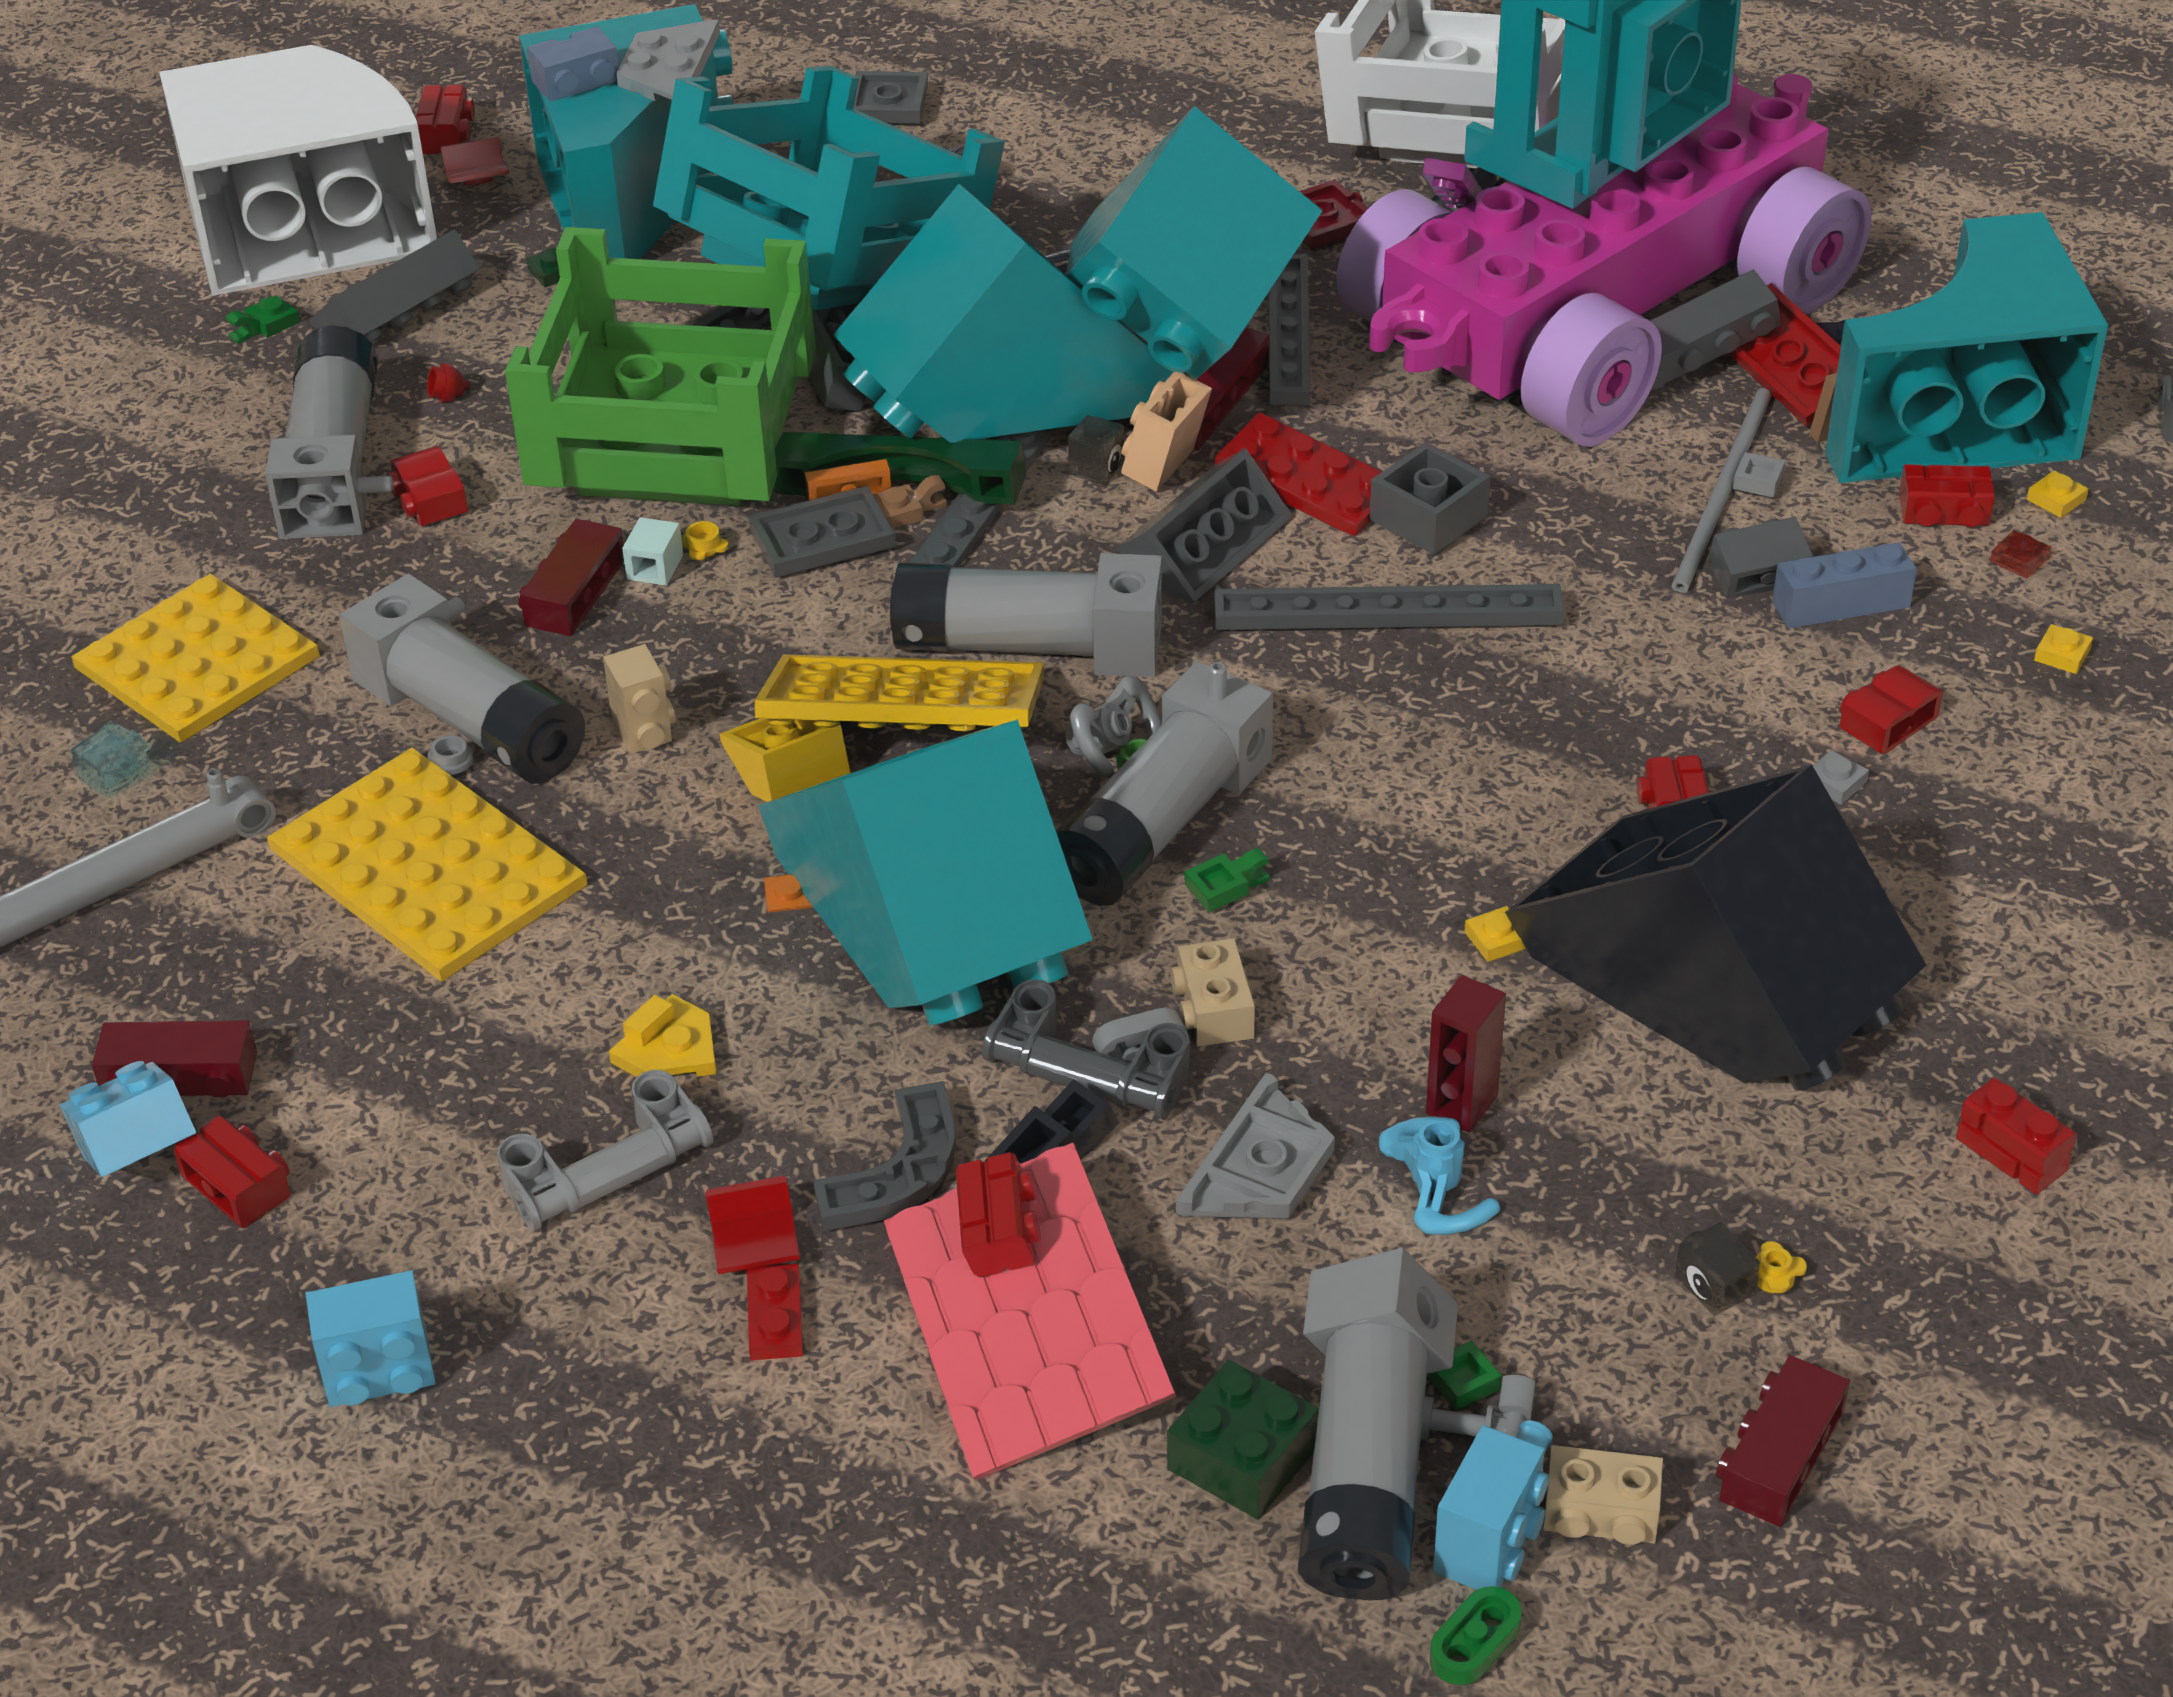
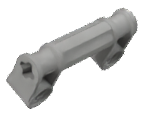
(667, 1126)

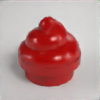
(446, 383)

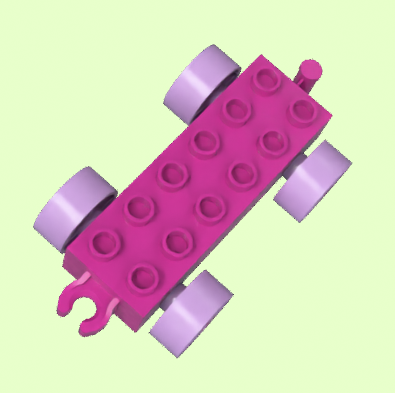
(1556, 293)

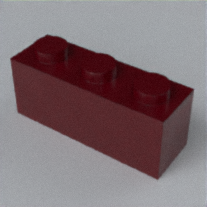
(572, 577)
(1465, 1052)
(197, 1055)
(1782, 1439)

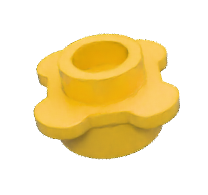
(703, 540)
(1780, 1278)

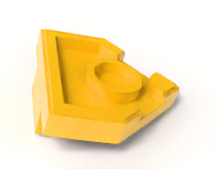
(666, 1037)

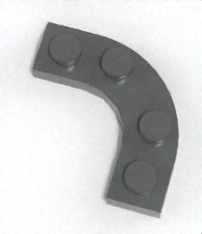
(904, 1178)

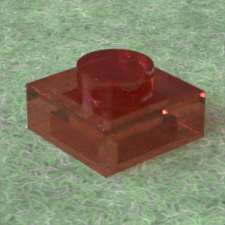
(2020, 554)

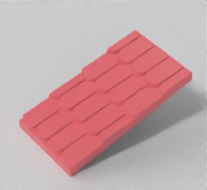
(1039, 1346)

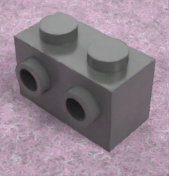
(1748, 556)

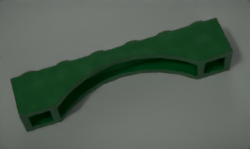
(979, 468)

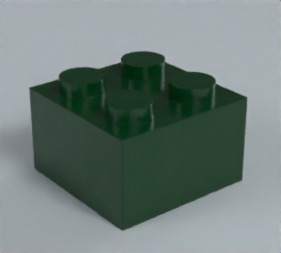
(1242, 1439)

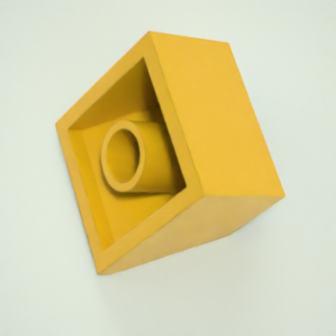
(785, 757)

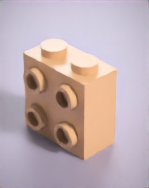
(1164, 430)

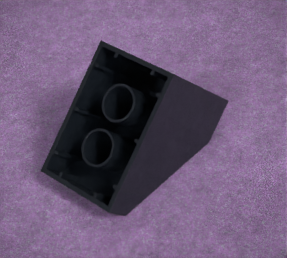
(1731, 928)

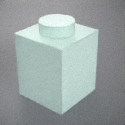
(652, 551)

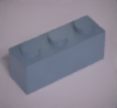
(1844, 585)

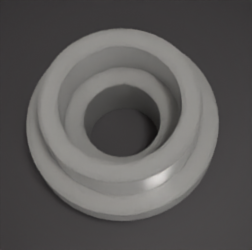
(451, 754)

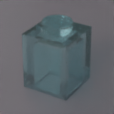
(111, 759)

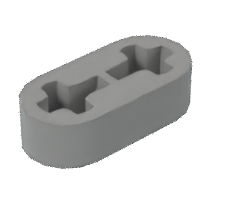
(1131, 1032)

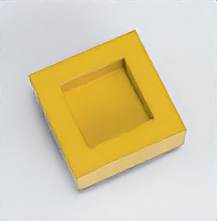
(2057, 493)
(2063, 648)
(1493, 934)

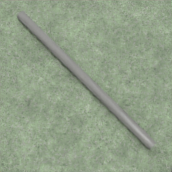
(1721, 492)

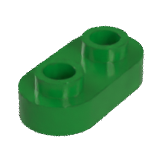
(1471, 1638)

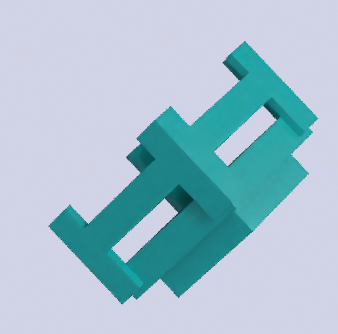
(1628, 89)
(821, 191)

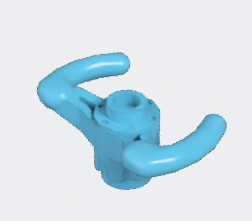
(1435, 1158)

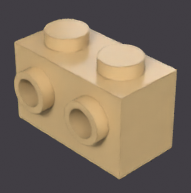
(639, 698)
(1214, 992)
(1603, 1494)

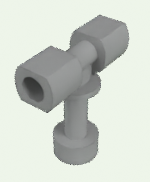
(1513, 1409)

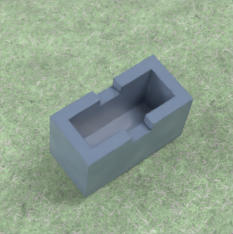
(573, 64)

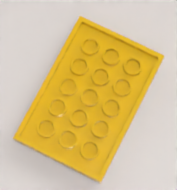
(899, 691)
(427, 863)

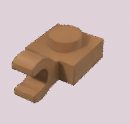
(906, 506)

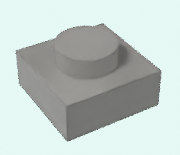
(1759, 474)
(1840, 776)

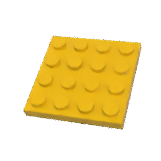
(195, 657)

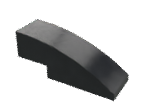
(1072, 1117)

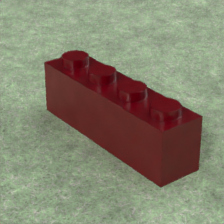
(1232, 378)

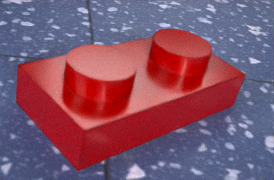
(774, 1312)

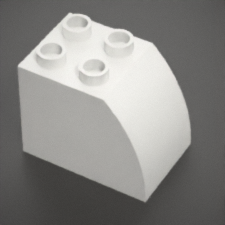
(297, 166)

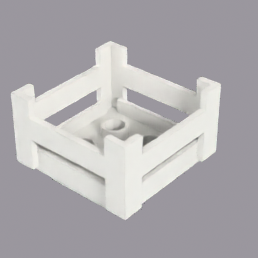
(1424, 80)

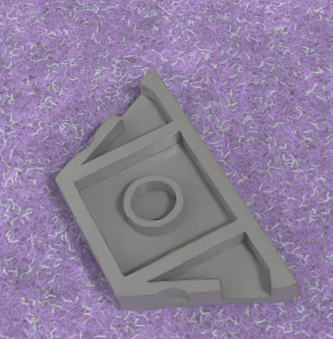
(666, 54)
(1260, 1160)

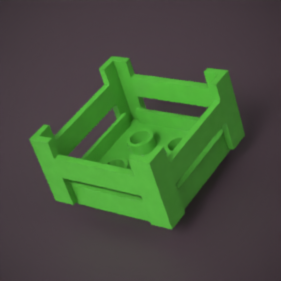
(658, 403)

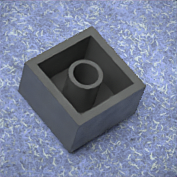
(1429, 497)

